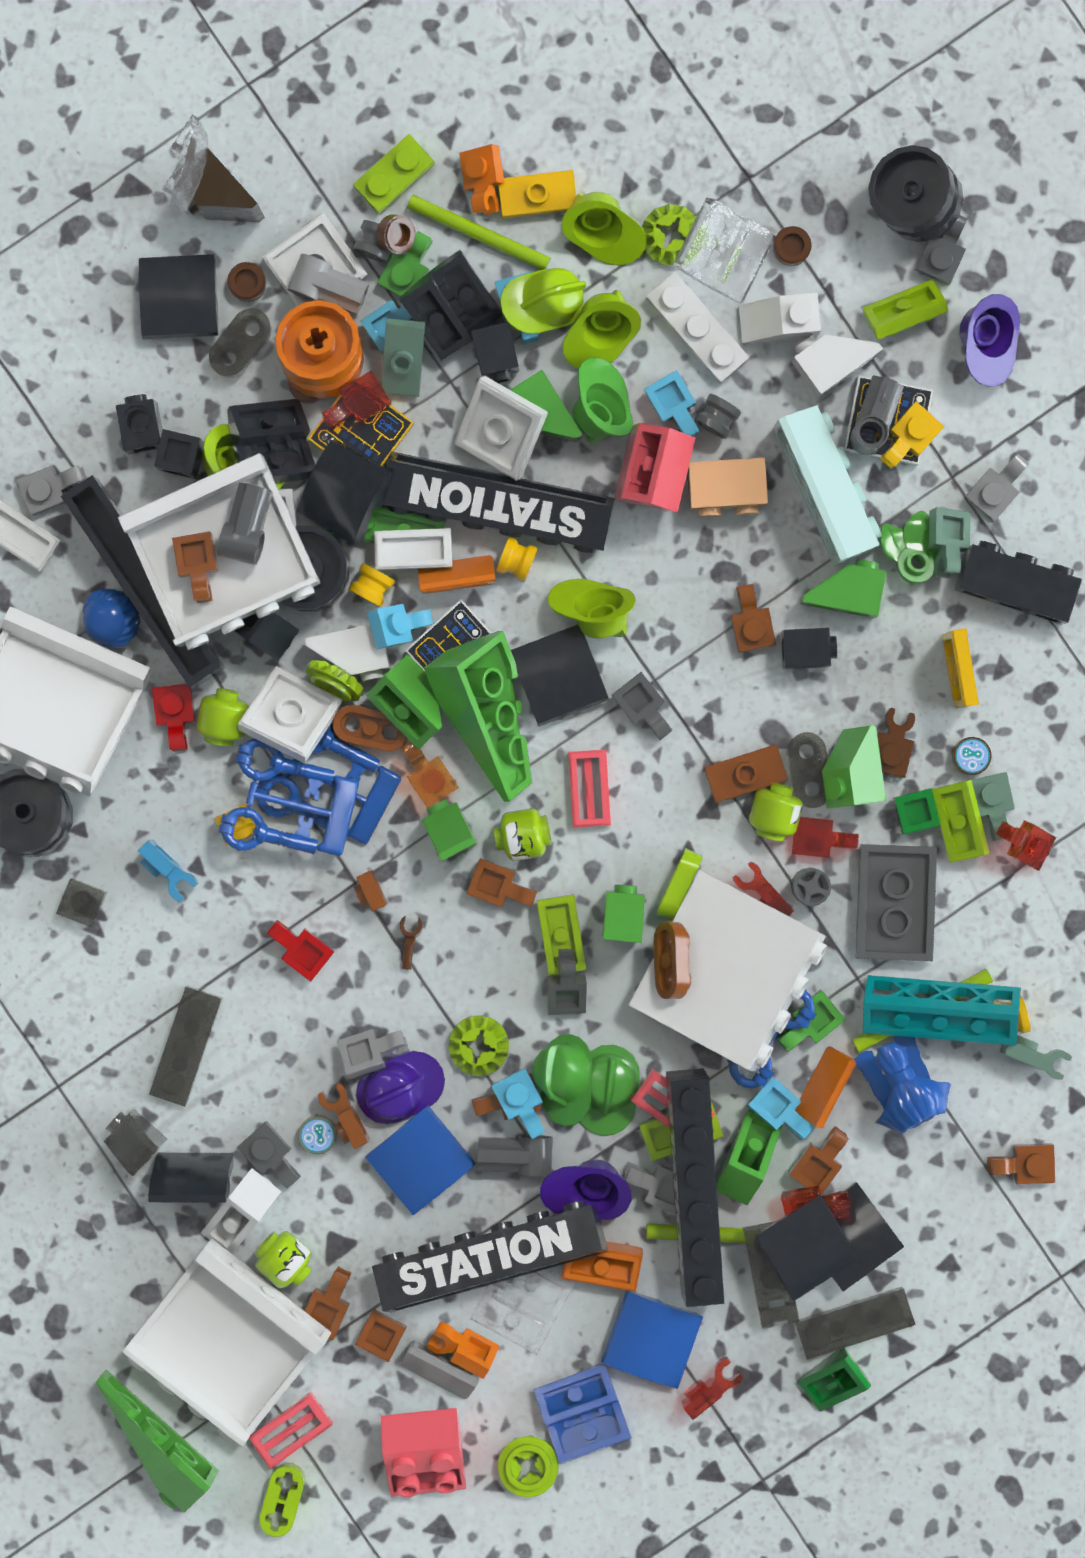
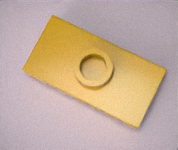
(537, 194)

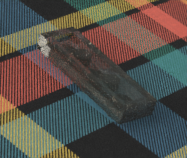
(186, 1046)
(855, 1322)

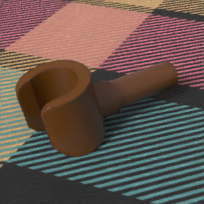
(409, 942)

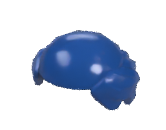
(110, 618)

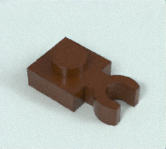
(893, 747)

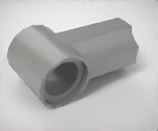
(317, 280)

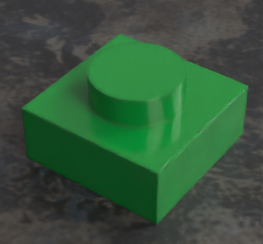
(916, 811)

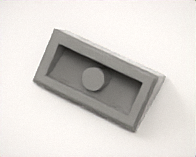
(439, 1370)

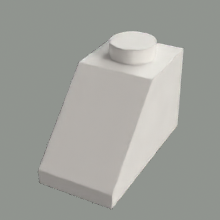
(780, 318)
(831, 360)
(352, 651)
(241, 1211)

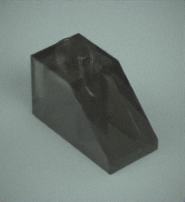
(133, 1140)

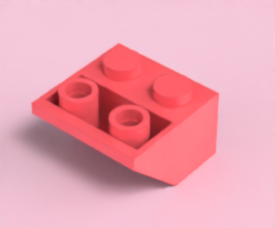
(654, 467)
(423, 1452)

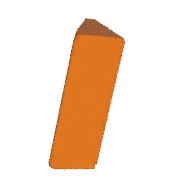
(462, 574)
(825, 1086)
(612, 1269)

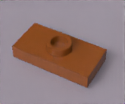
(745, 773)

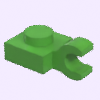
(406, 269)
(824, 1022)

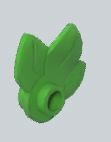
(909, 544)

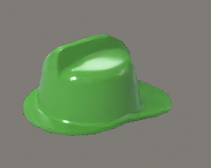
(602, 403)
(564, 1079)
(613, 1083)

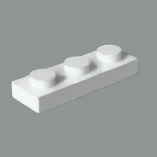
(697, 327)

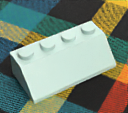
(825, 484)

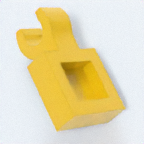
(913, 433)

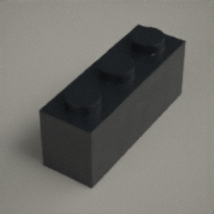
(1018, 582)

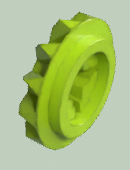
(665, 217)
(334, 680)
(494, 1036)
(532, 1483)

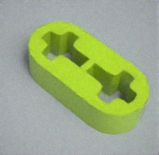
(679, 884)
(290, 1501)

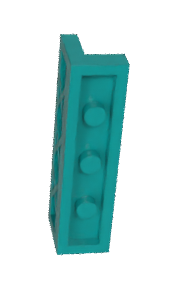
(940, 1014)

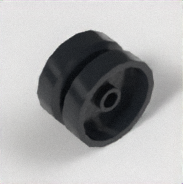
(915, 193)
(330, 566)
(48, 818)

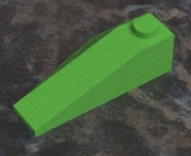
(479, 699)
(169, 1459)

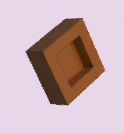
(369, 891)
(381, 1335)

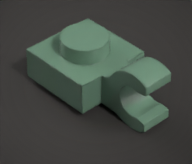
(951, 535)
(993, 799)
(1026, 1052)

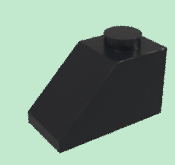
(269, 633)

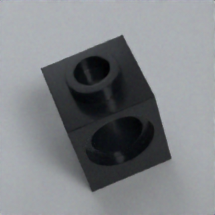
(496, 352)
(142, 441)
(179, 454)
(807, 648)

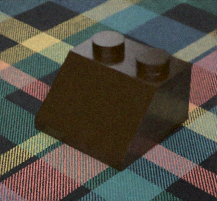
(222, 196)

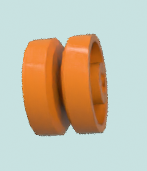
(319, 348)

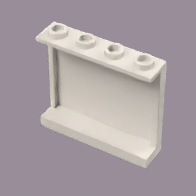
(238, 586)
(62, 701)
(742, 970)
(226, 1343)

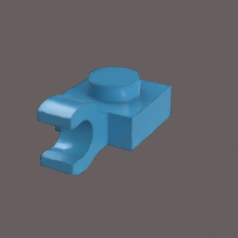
(159, 861)

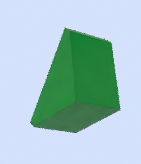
(834, 1380)

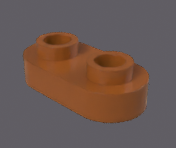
(370, 730)
(671, 960)

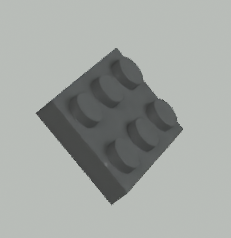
(896, 902)

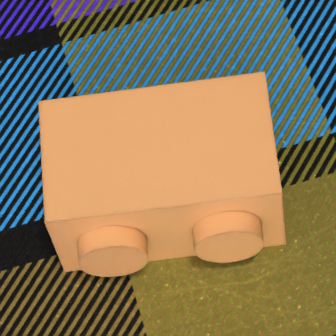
(727, 485)

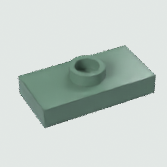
(403, 357)

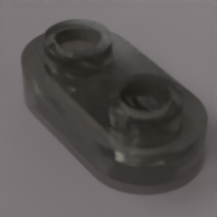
(237, 341)
(808, 769)

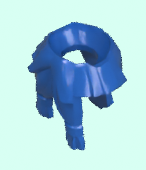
(905, 1087)

